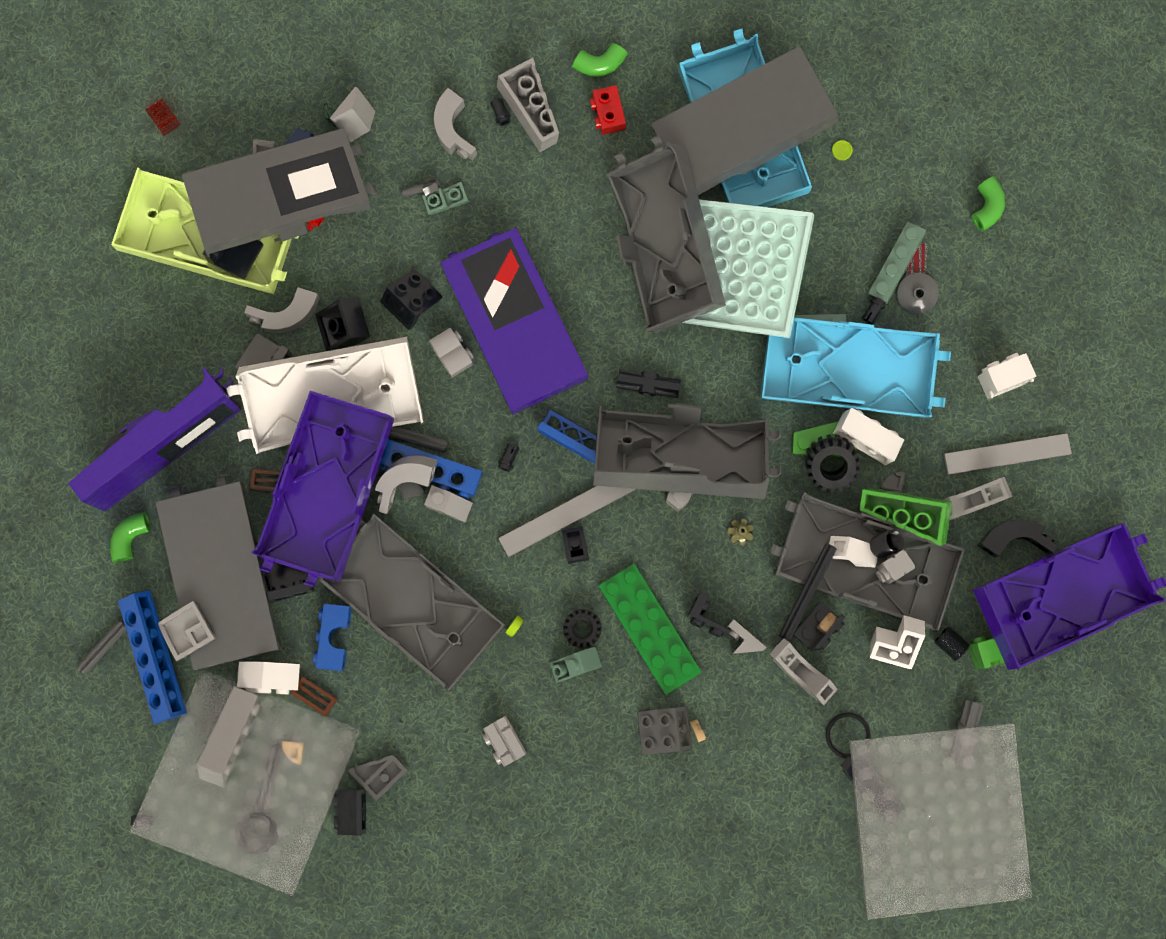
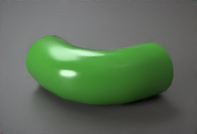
(600, 65)
(994, 204)
(125, 533)

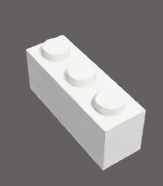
(869, 436)

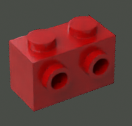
(608, 110)

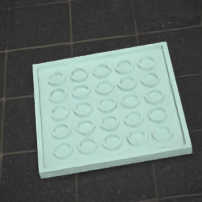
(758, 265)

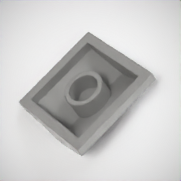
(354, 115)

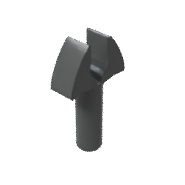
(429, 186)

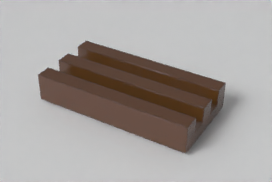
(263, 480)
(329, 706)

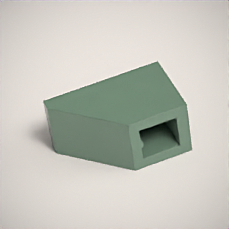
(575, 664)

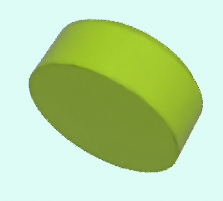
(514, 626)

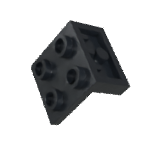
(236, 259)
(410, 298)
(286, 583)
(699, 607)
(808, 631)

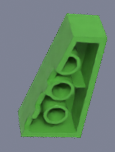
(914, 513)
(985, 653)

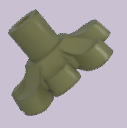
(736, 532)

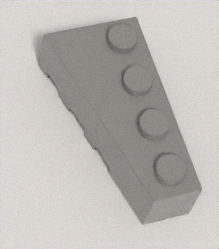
(529, 103)
(228, 737)

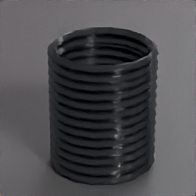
(886, 543)
(952, 643)

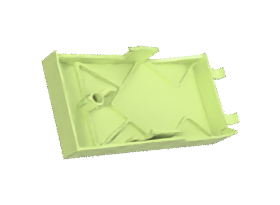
(162, 228)

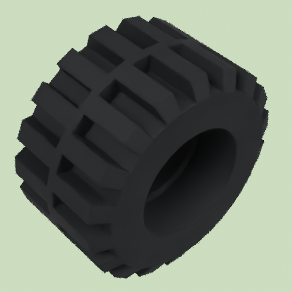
(837, 478)

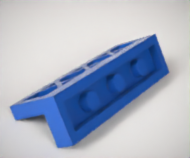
(567, 442)

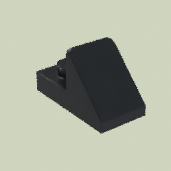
(575, 545)

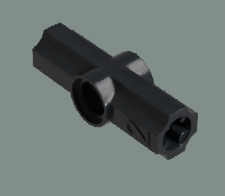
(648, 383)

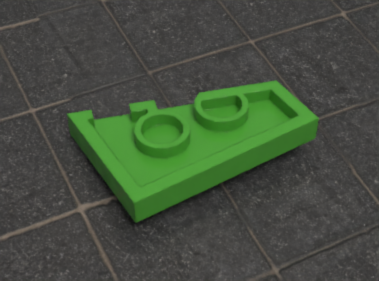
(803, 439)

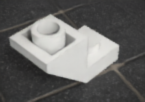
(854, 550)

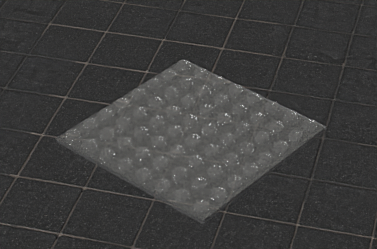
(272, 799)
(940, 820)

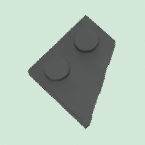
(379, 775)

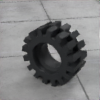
(572, 619)

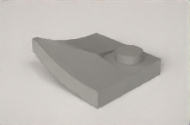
(186, 631)

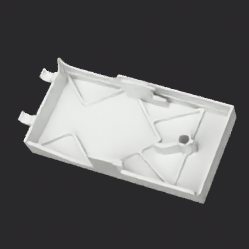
(366, 375)

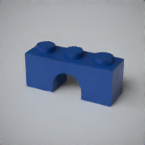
(332, 618)

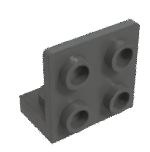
(262, 351)
(664, 730)

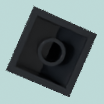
(342, 324)
(350, 812)

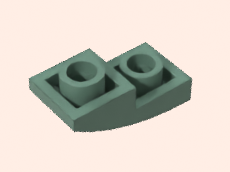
(446, 198)

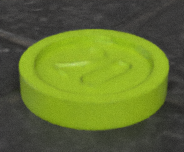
(842, 150)

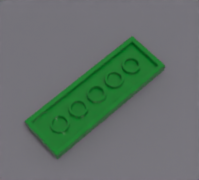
(649, 629)

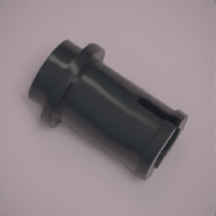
(500, 111)
(874, 309)
(508, 458)

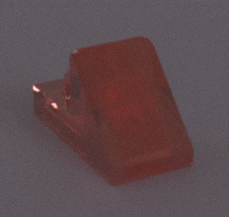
(162, 117)

